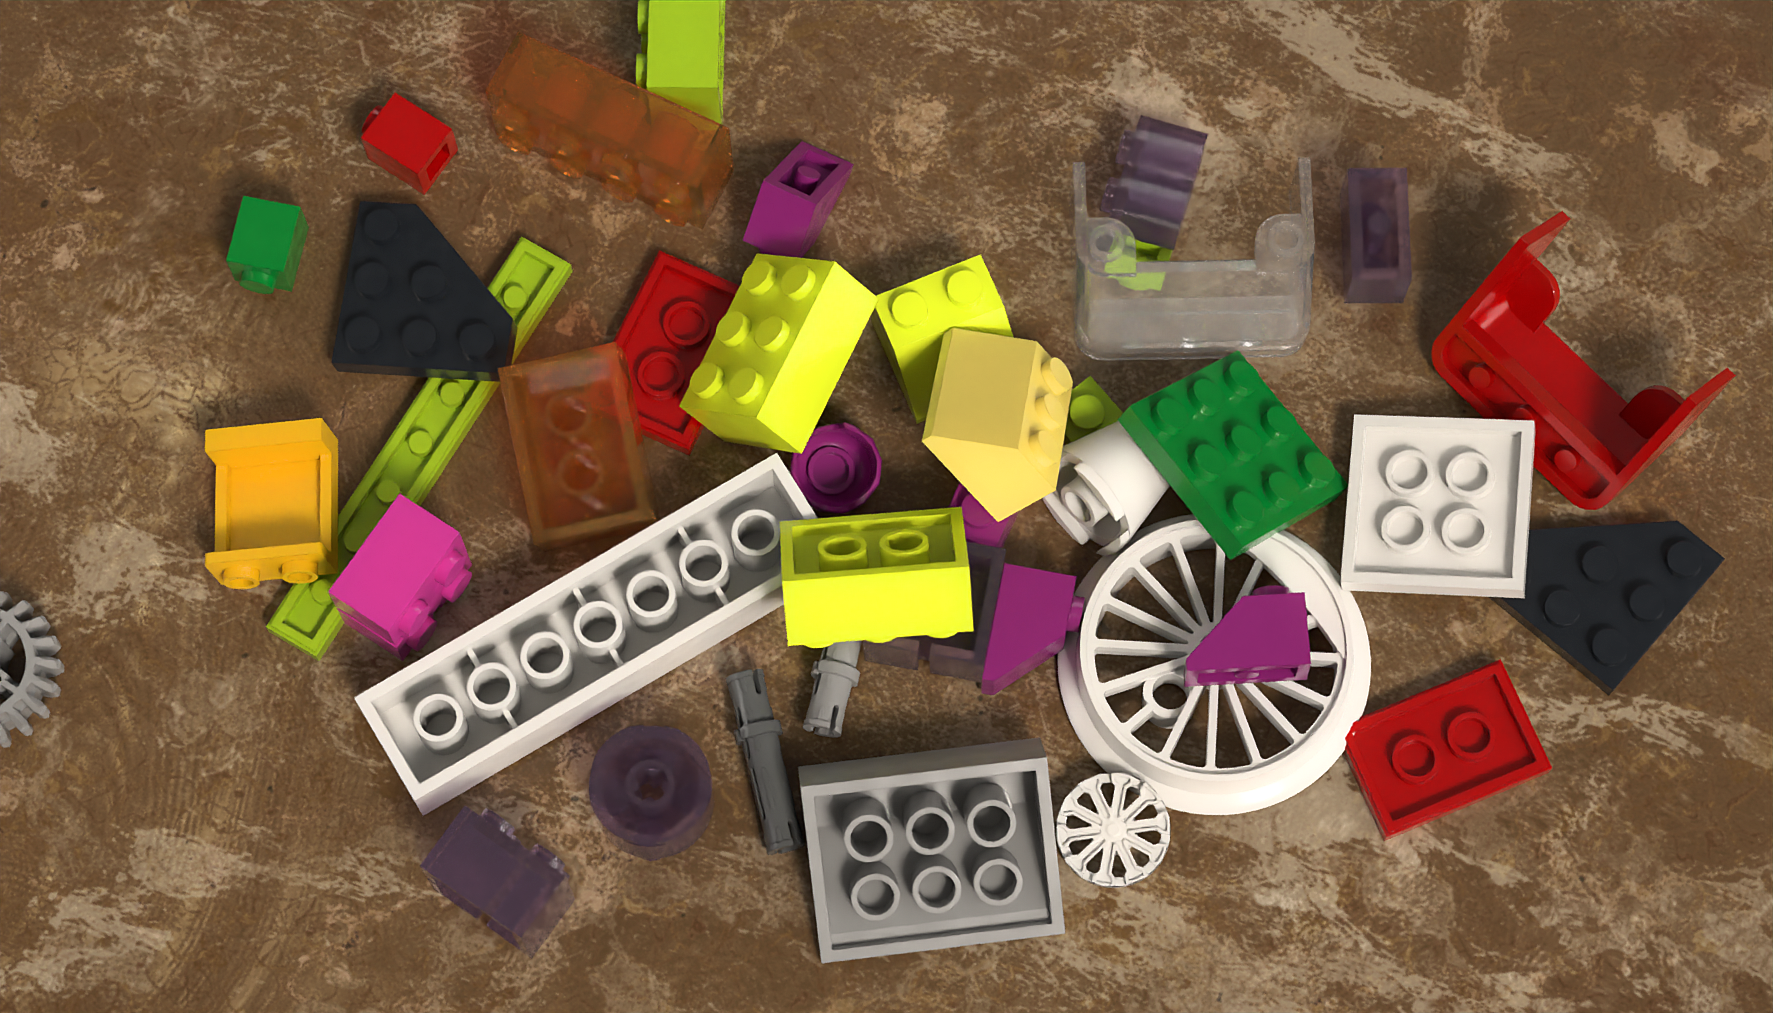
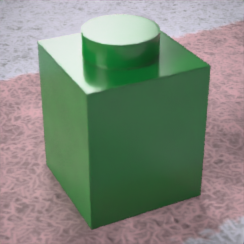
(267, 245)

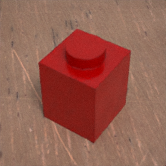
(408, 142)

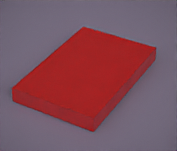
(666, 342)
(1443, 750)

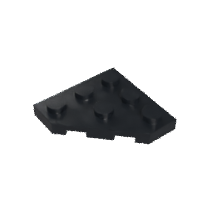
(416, 304)
(1609, 591)

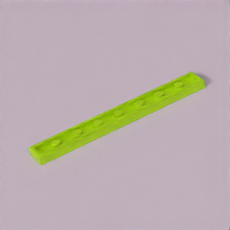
(419, 447)

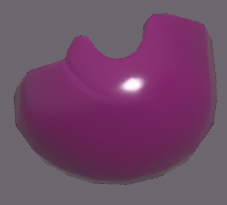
(837, 468)

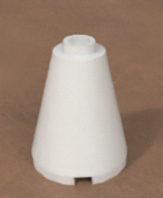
(1105, 488)

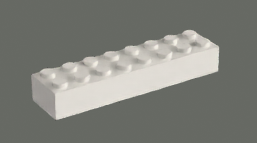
(587, 638)

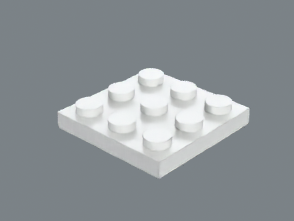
(1438, 506)

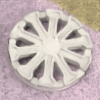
(1113, 830)

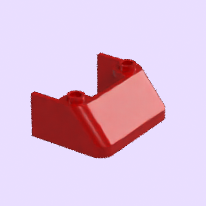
(1519, 369)

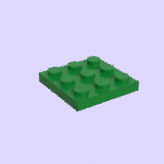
(1233, 453)

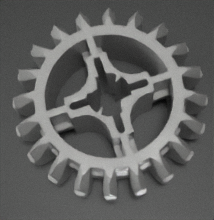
(25, 698)

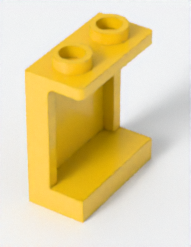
(274, 502)

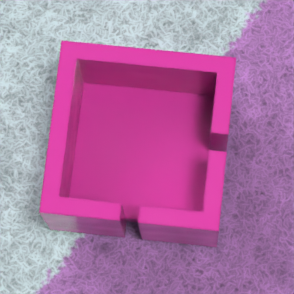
(402, 578)

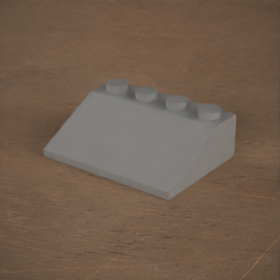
(932, 850)

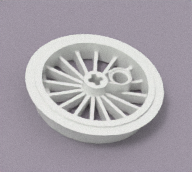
(1210, 788)

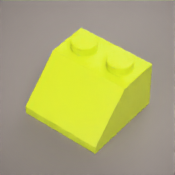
(918, 314)

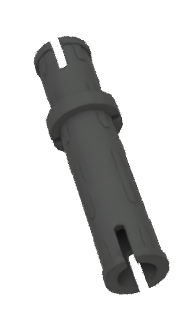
(762, 750)

